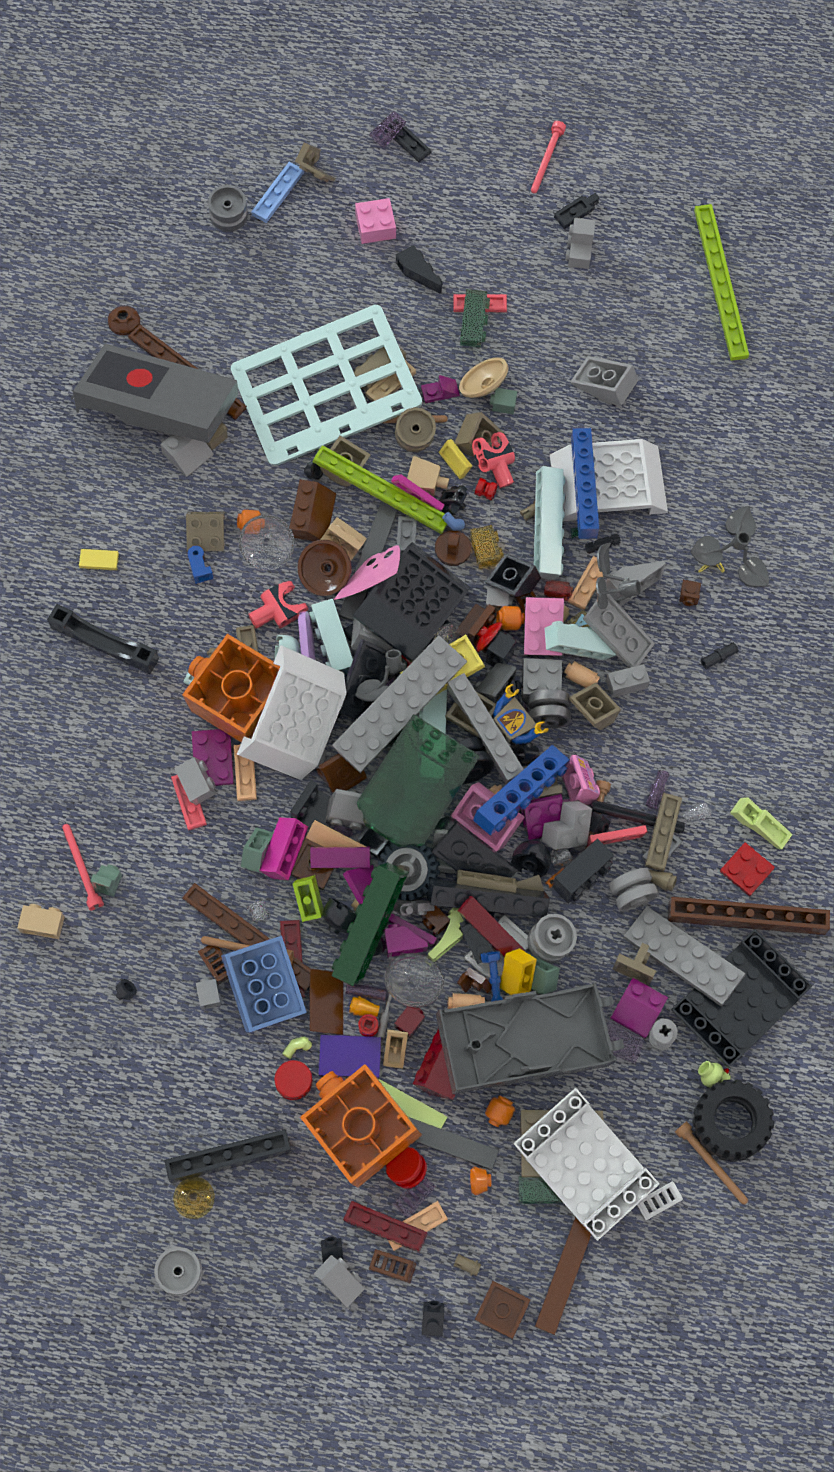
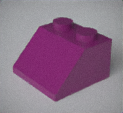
(402, 941)
(639, 1008)

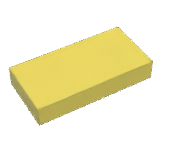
(455, 459)
(98, 559)

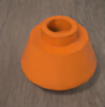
(479, 1180)

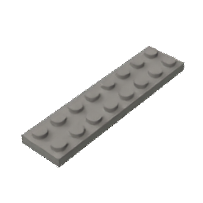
(398, 703)

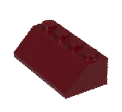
(433, 1073)

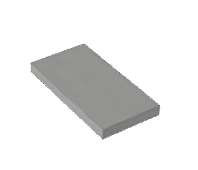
(619, 632)

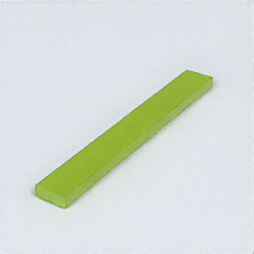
(380, 489)

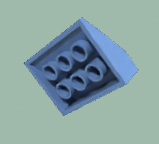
(263, 984)

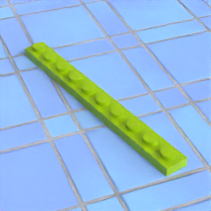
(721, 282)

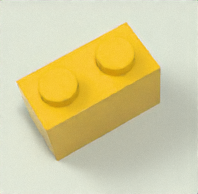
(518, 972)

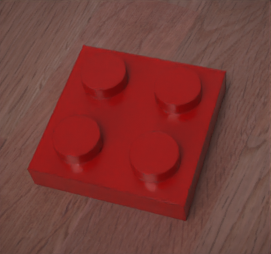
(747, 869)

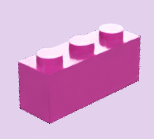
(283, 848)

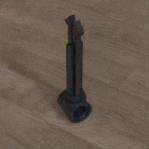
(526, 752)

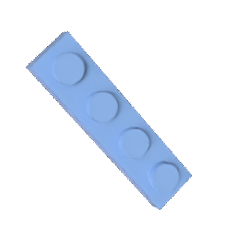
(277, 192)

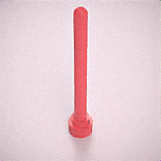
(558, 129)
(93, 898)

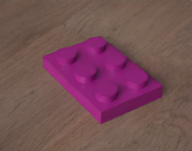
(216, 752)

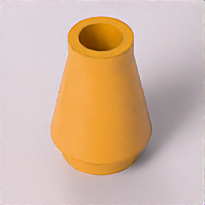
(361, 1006)

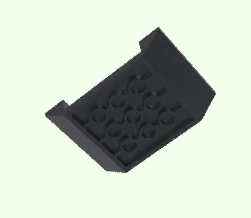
(412, 603)
(754, 1006)

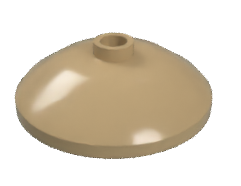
(484, 378)

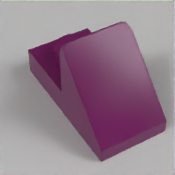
(440, 390)

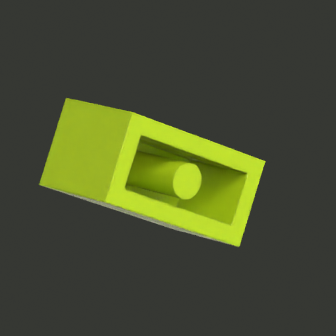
(308, 898)

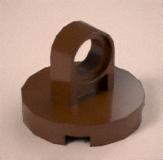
(453, 548)

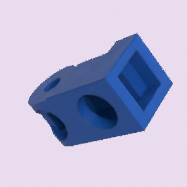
(196, 559)

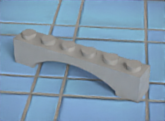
(481, 720)

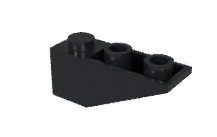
(416, 268)

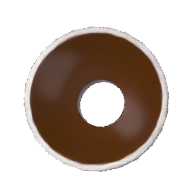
(125, 326)

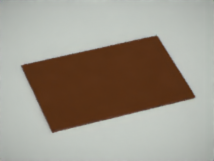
(326, 1002)

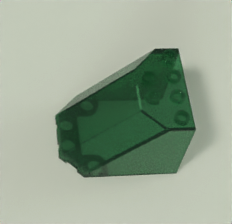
(415, 783)

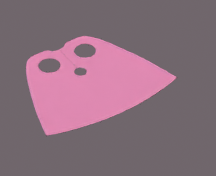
(367, 576)

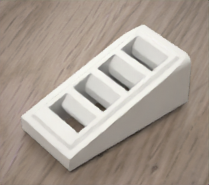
(677, 1198)

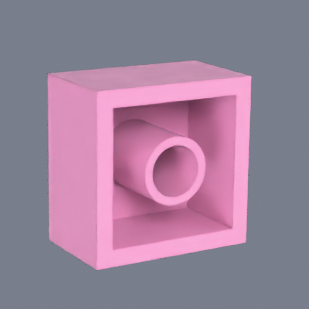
(375, 220)

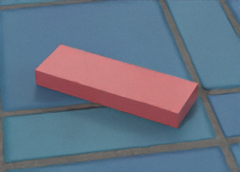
(498, 302)
(192, 813)
(619, 835)

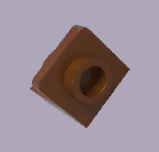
(690, 592)
(473, 979)

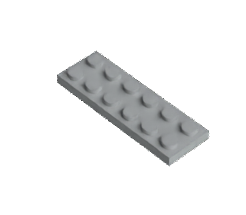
(685, 956)

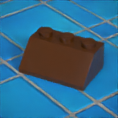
(312, 510)

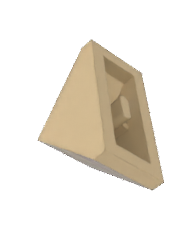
(395, 1049)

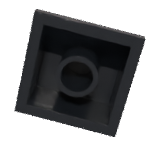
(514, 576)

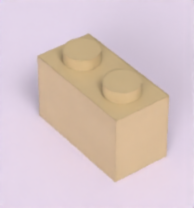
(41, 921)

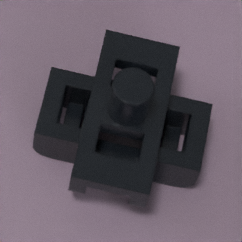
(453, 499)

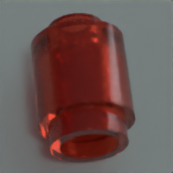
(558, 589)

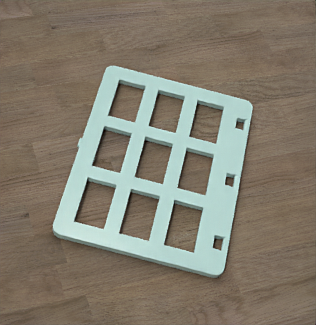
(327, 432)

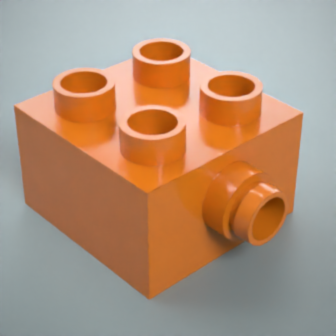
(231, 687)
(359, 1124)

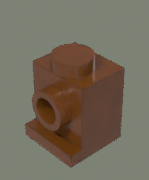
(435, 920)

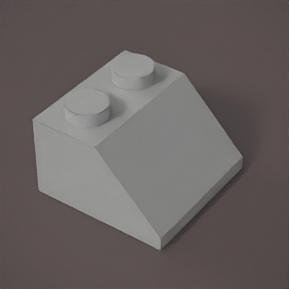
(186, 453)
(344, 810)

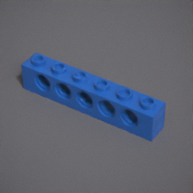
(584, 483)
(550, 759)

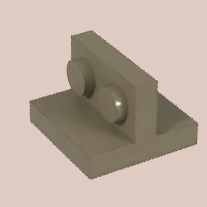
(636, 968)

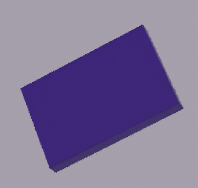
(348, 1054)

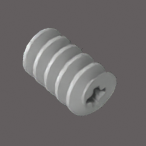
(662, 1028)

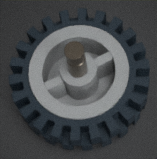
(419, 863)

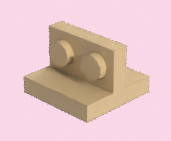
(345, 536)

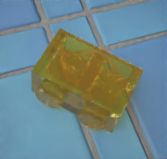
(485, 546)

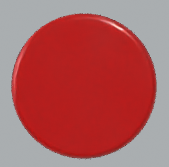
(293, 1080)
(407, 1168)

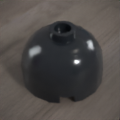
(532, 856)
(338, 916)

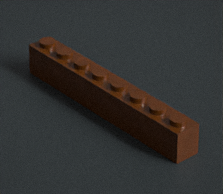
(748, 915)

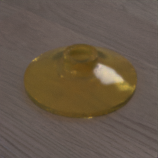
(198, 1207)

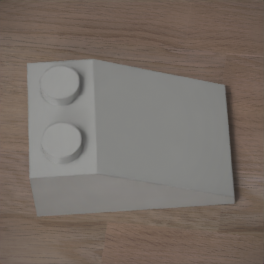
(606, 379)
(645, 573)

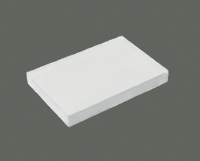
(515, 932)

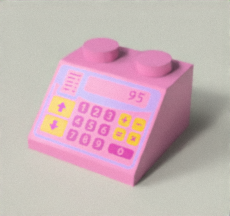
(580, 781)

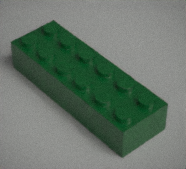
(369, 923)

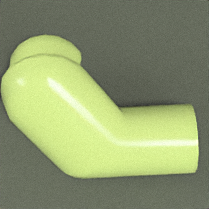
(295, 1044)

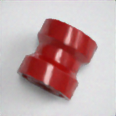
(486, 489)
(370, 1028)

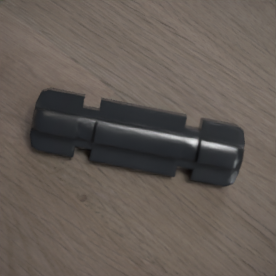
(591, 547)

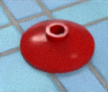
(486, 635)

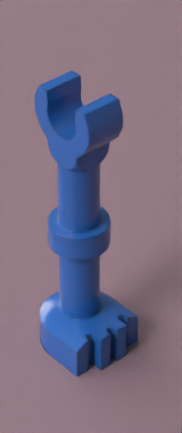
(492, 958)

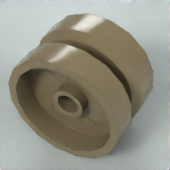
(415, 419)

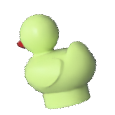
(713, 1073)

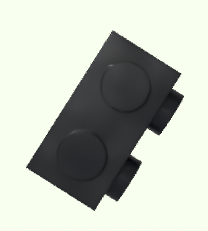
(500, 649)

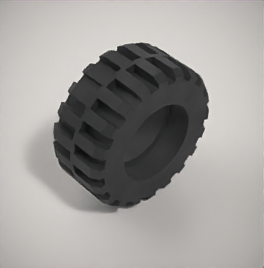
(755, 1105)

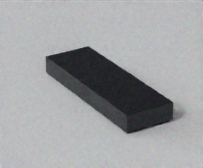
(411, 143)

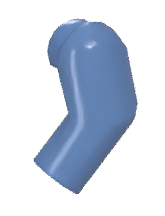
(454, 524)

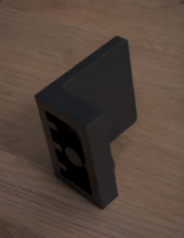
(311, 806)

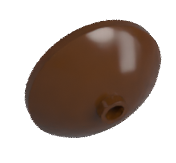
(314, 563)

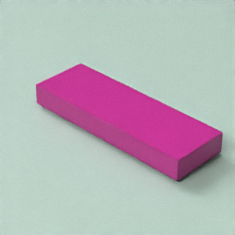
(414, 490)

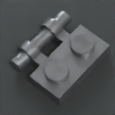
(406, 907)

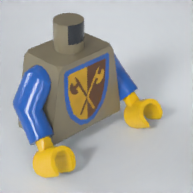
(514, 720)

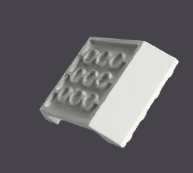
(625, 477)
(296, 715)
(585, 1164)

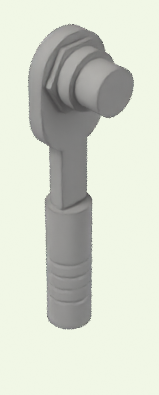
(384, 1018)

